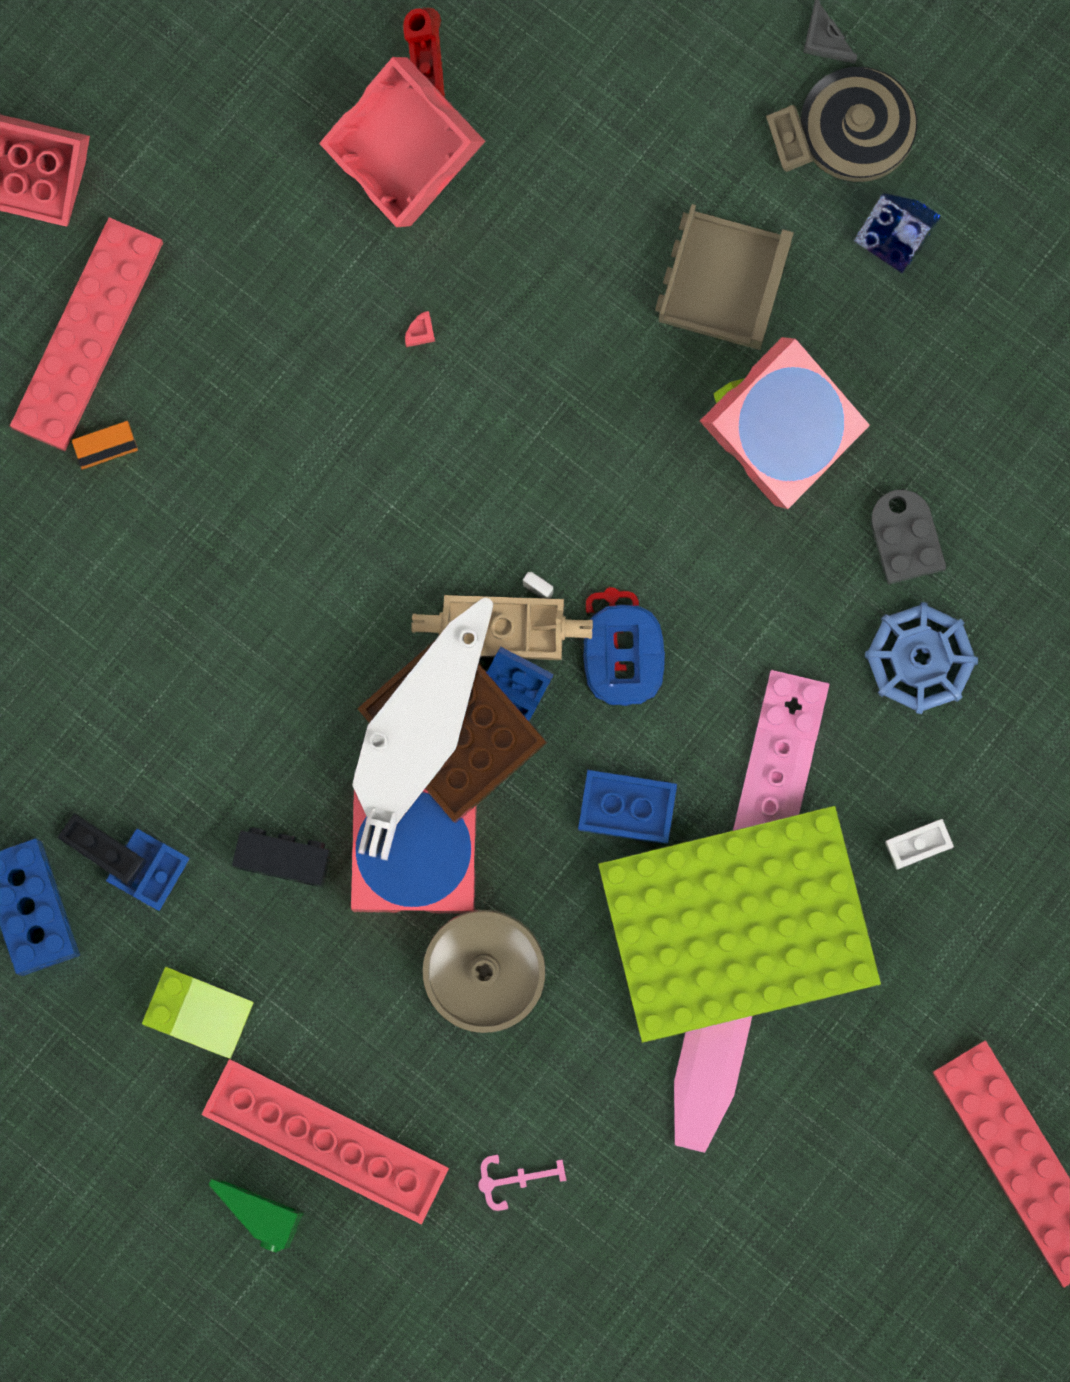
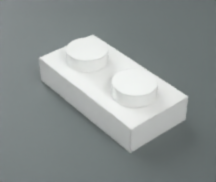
(919, 844)

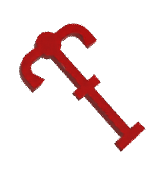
(611, 596)

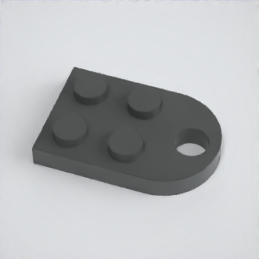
(906, 539)

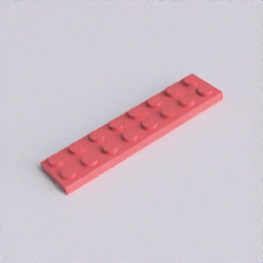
(86, 334)
(325, 1141)
(1013, 1150)

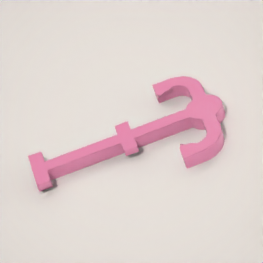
(487, 1184)

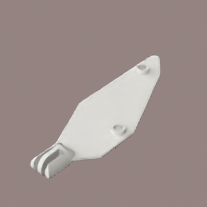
(418, 727)

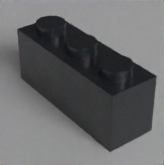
(282, 857)

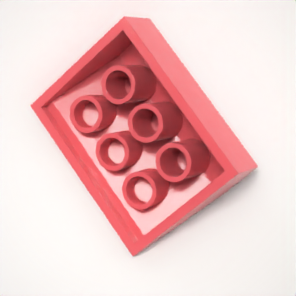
(40, 169)

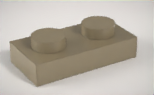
(789, 138)

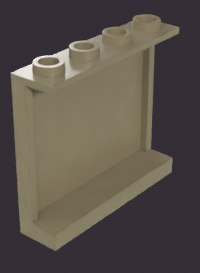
(723, 278)

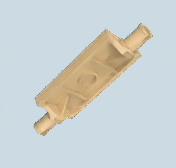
(521, 625)

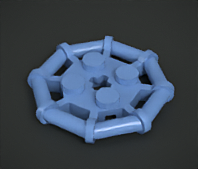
(914, 673)

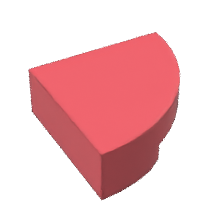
(420, 331)

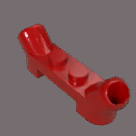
(422, 34)

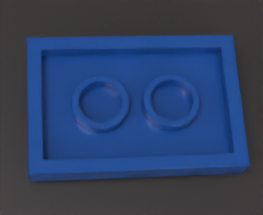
(627, 807)

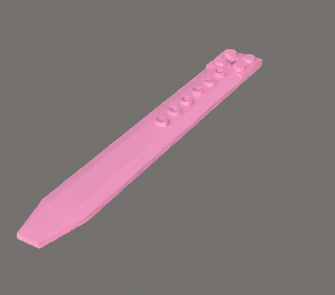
(770, 792)

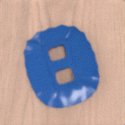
(646, 654)

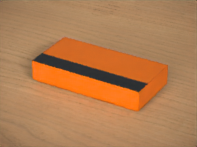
(104, 445)

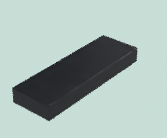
(102, 849)

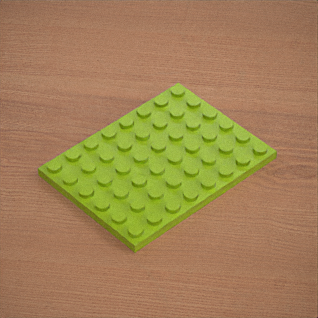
(739, 924)

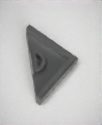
(825, 38)

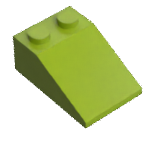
(197, 1013)

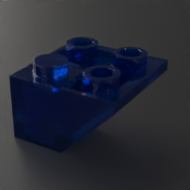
(897, 229)

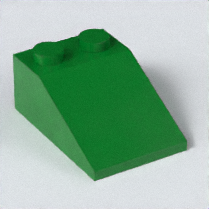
(261, 1216)

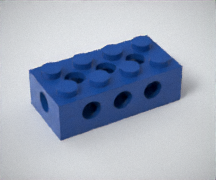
(48, 914)

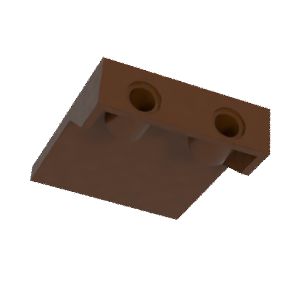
(489, 748)

